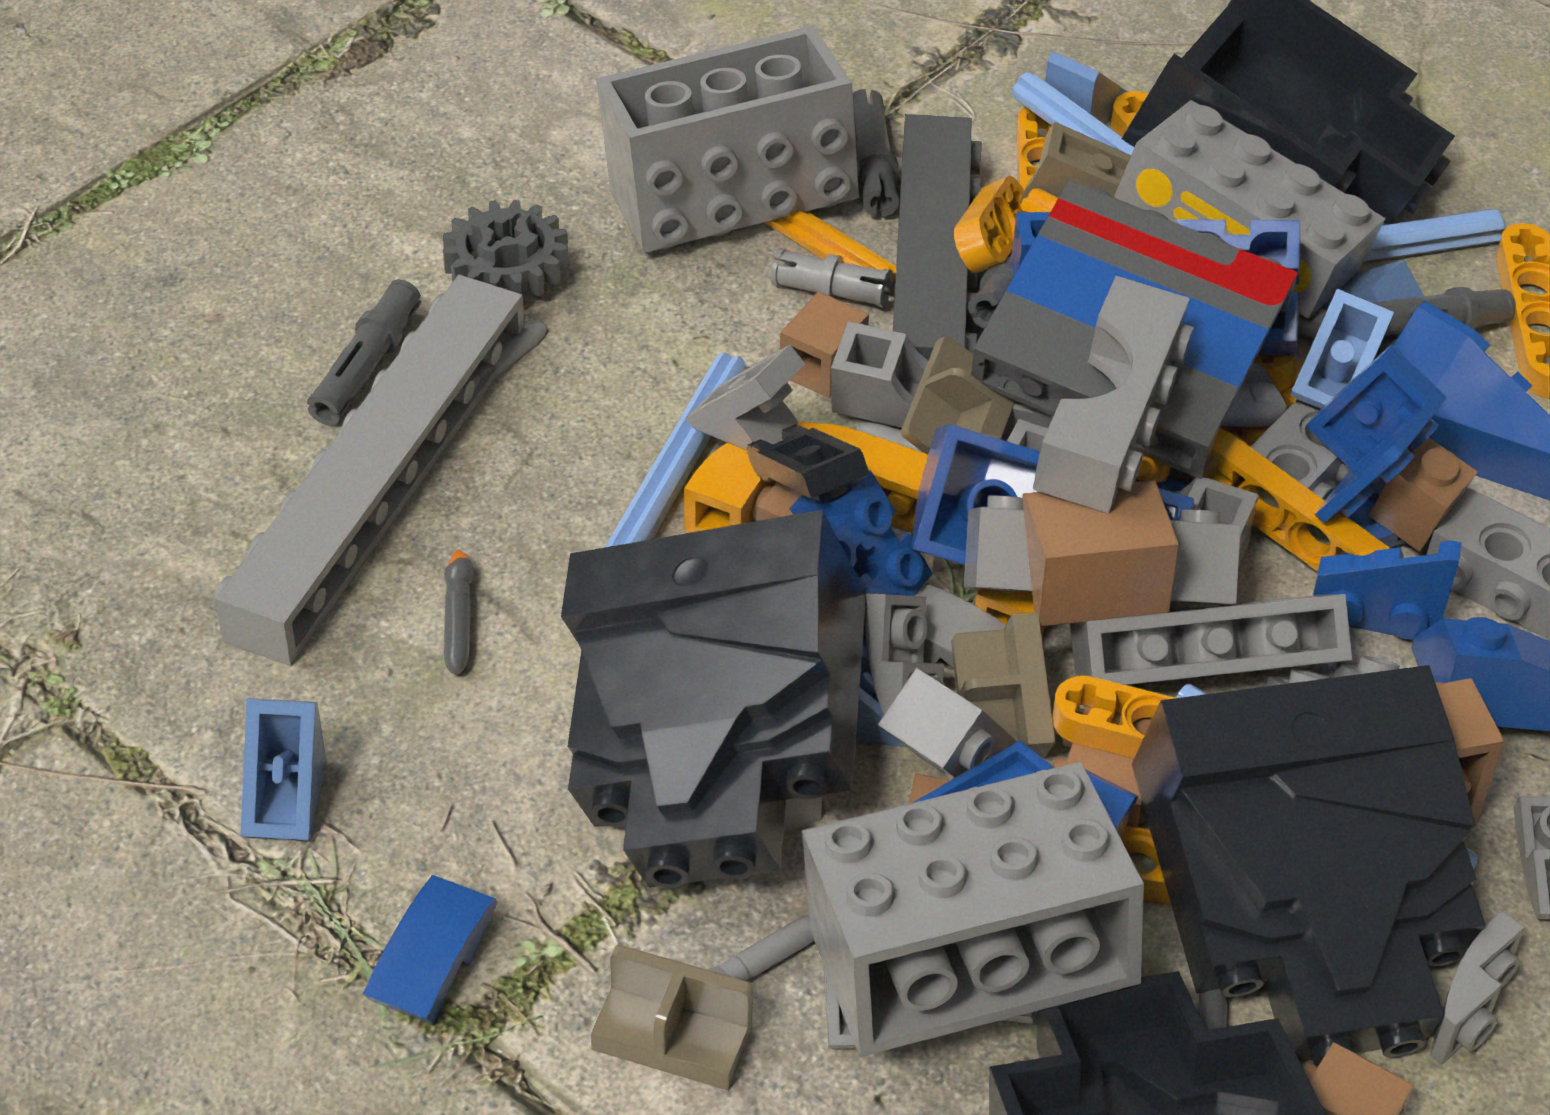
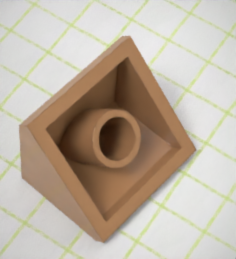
(1099, 562)

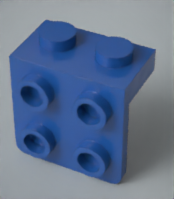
(1375, 427)

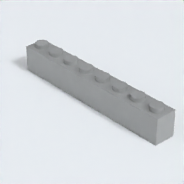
(366, 473)

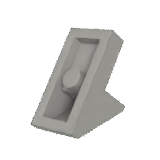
(751, 402)

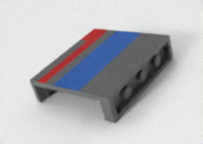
(1048, 316)

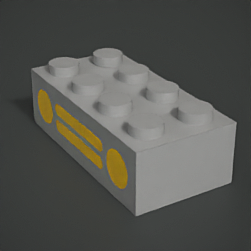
(1212, 170)

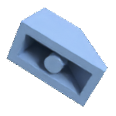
(1341, 348)

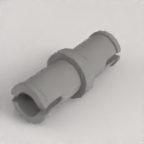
(831, 277)

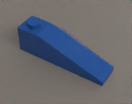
(1486, 413)
(963, 473)
(1502, 660)

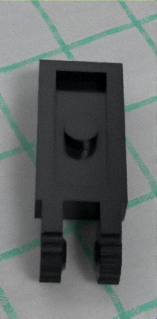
(808, 462)

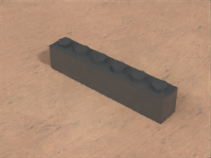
(933, 197)

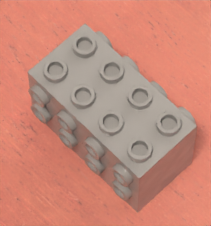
(729, 138)
(973, 907)

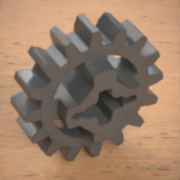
(507, 248)

